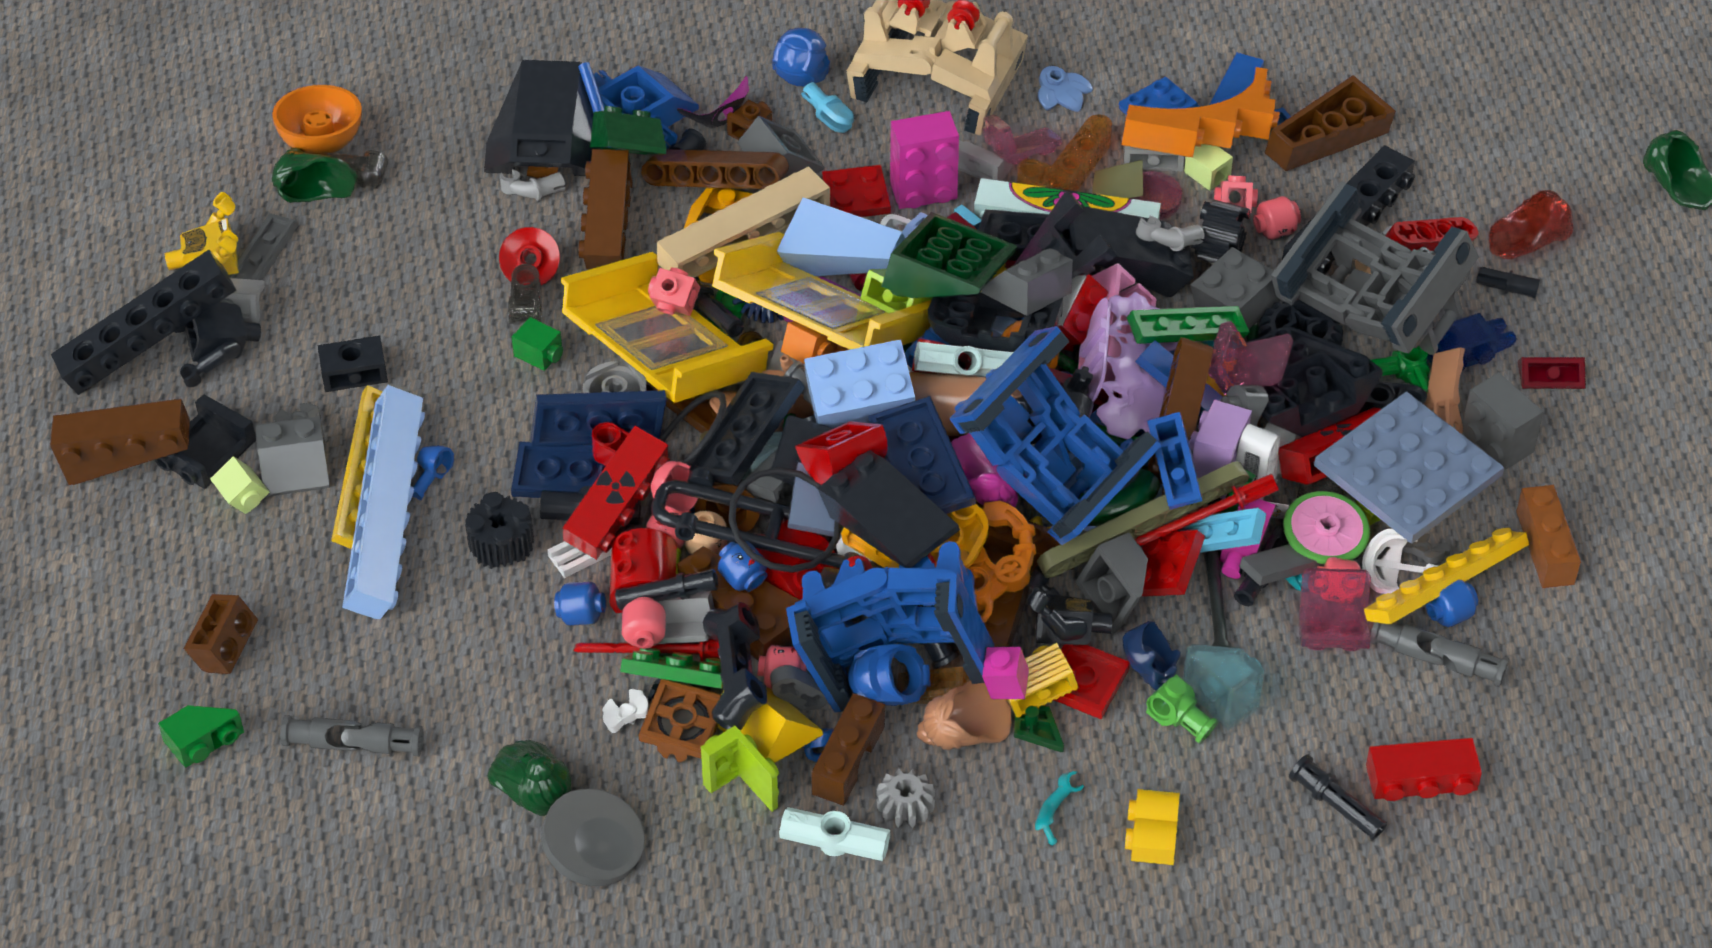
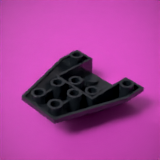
(542, 120)
(1318, 384)

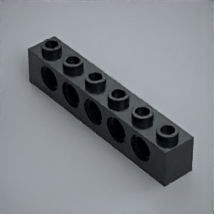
(1377, 187)
(143, 322)

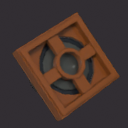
(681, 720)

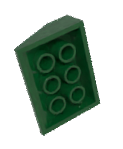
(944, 260)

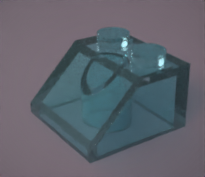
(1224, 681)

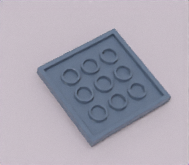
(1408, 467)

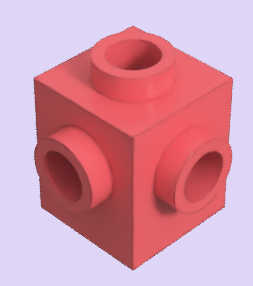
(1248, 195)
(673, 291)

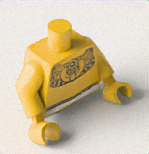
(213, 236)

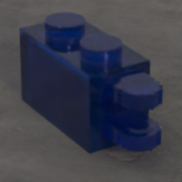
(1478, 337)

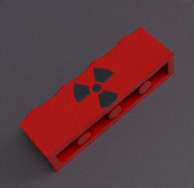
(1299, 455)
(615, 493)

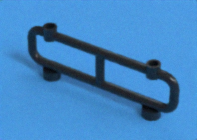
(700, 486)

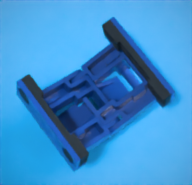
(1041, 470)
(891, 604)

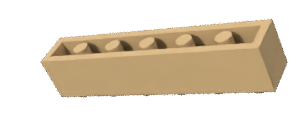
(751, 217)

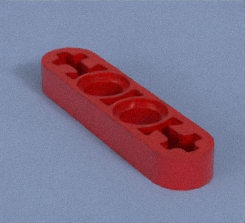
(1428, 232)

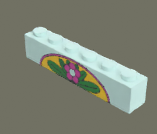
(1041, 200)

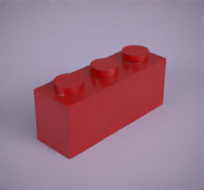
(1423, 769)

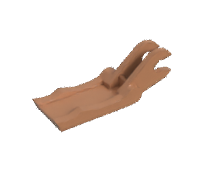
(1444, 386)

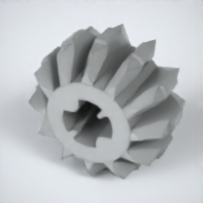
(905, 798)

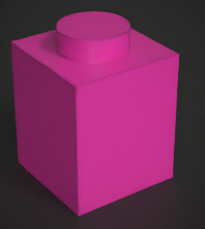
(1005, 673)

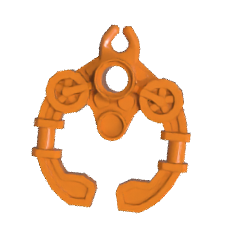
(1011, 571)

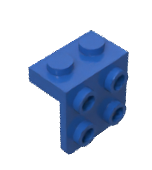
(1159, 94)

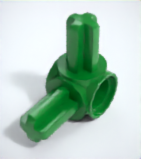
(1408, 367)

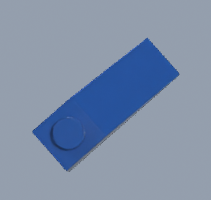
(1175, 461)

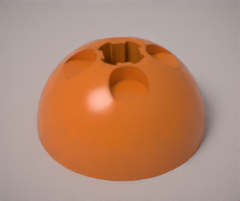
(318, 118)

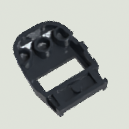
(970, 318)

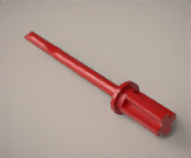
(1242, 497)
(706, 649)

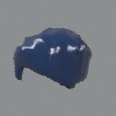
(1150, 654)

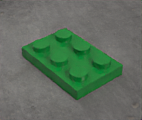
(676, 668)

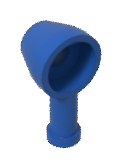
(430, 459)

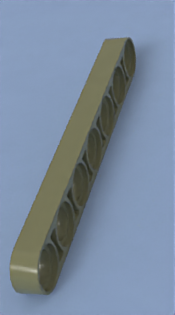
(1138, 521)

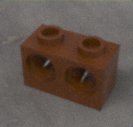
(221, 634)

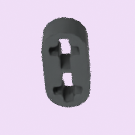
(797, 688)

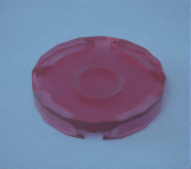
(1161, 189)

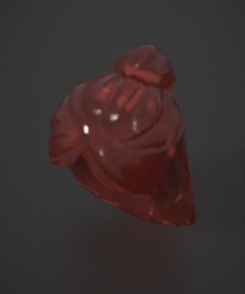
(1531, 226)

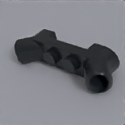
(742, 690)

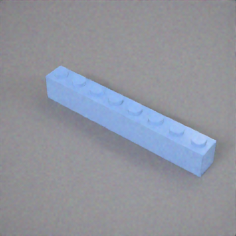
(384, 503)

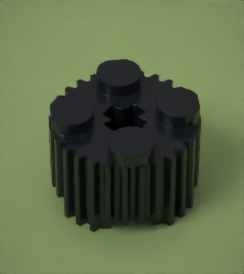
(1222, 230)
(499, 530)

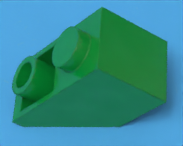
(199, 731)

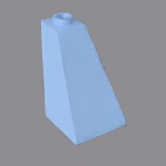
(835, 241)

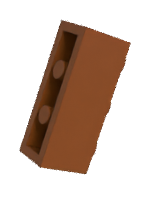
(1548, 536)

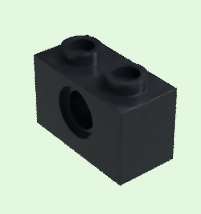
(352, 363)

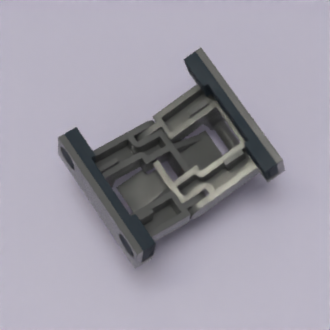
(1403, 286)

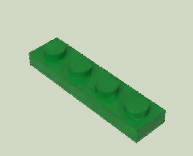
(1190, 323)

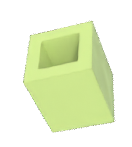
(1209, 165)
(240, 485)

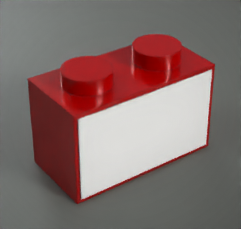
(1079, 308)

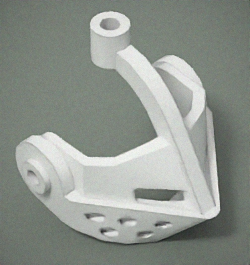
(1389, 563)

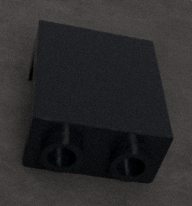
(213, 440)

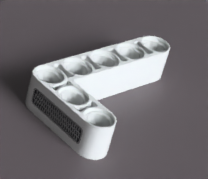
(1260, 448)

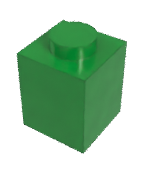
(537, 344)

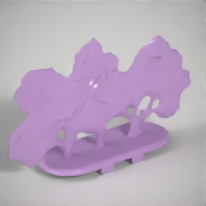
(1139, 390)

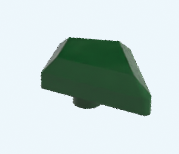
(1038, 728)

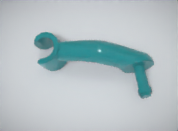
(1048, 808)

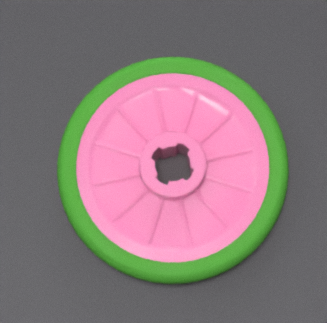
(1346, 522)

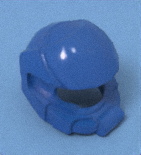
(801, 57)
(873, 677)

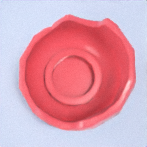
(674, 471)

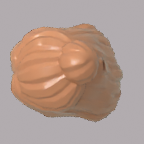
(965, 718)

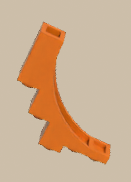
(1215, 124)

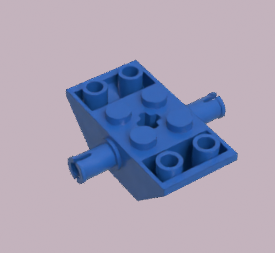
(646, 91)

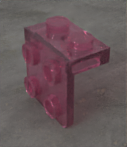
(1019, 148)
(1247, 363)
(1334, 609)

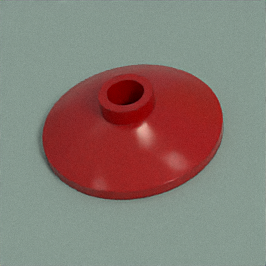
(526, 242)

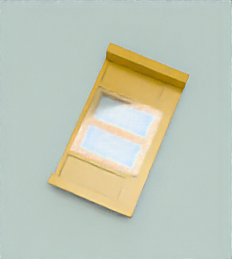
(759, 276)
(672, 351)

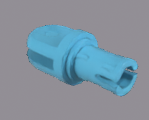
(829, 108)

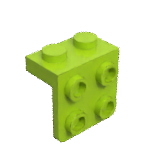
(737, 755)

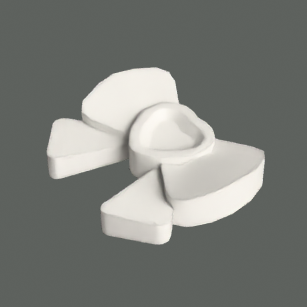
(616, 717)

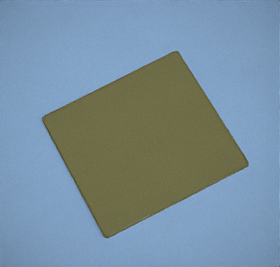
(1120, 180)

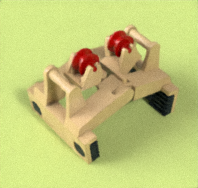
(947, 30)

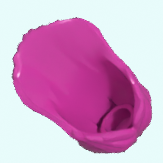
(981, 474)

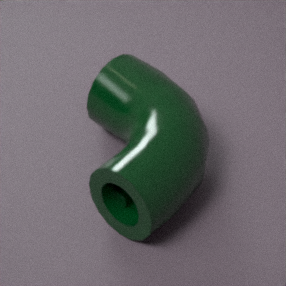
(1136, 492)

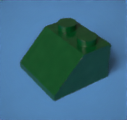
(627, 132)

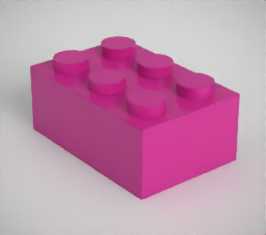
(924, 160)

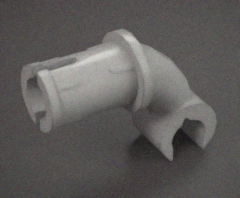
(534, 187)
(1175, 237)

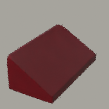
(1552, 372)

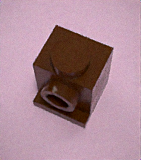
(745, 117)

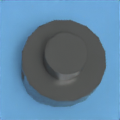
(1248, 397)

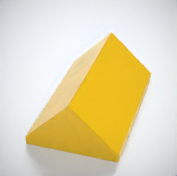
(779, 728)

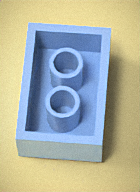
(858, 383)

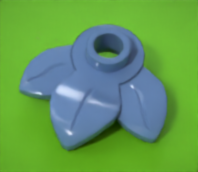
(1064, 91)

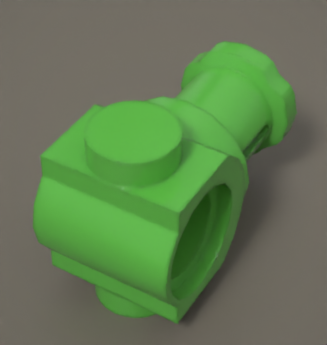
(1176, 705)

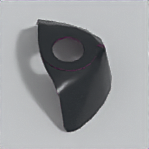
(729, 105)

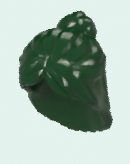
(1680, 169)
(312, 177)
(530, 775)

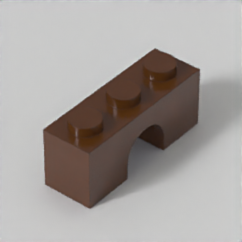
(840, 759)

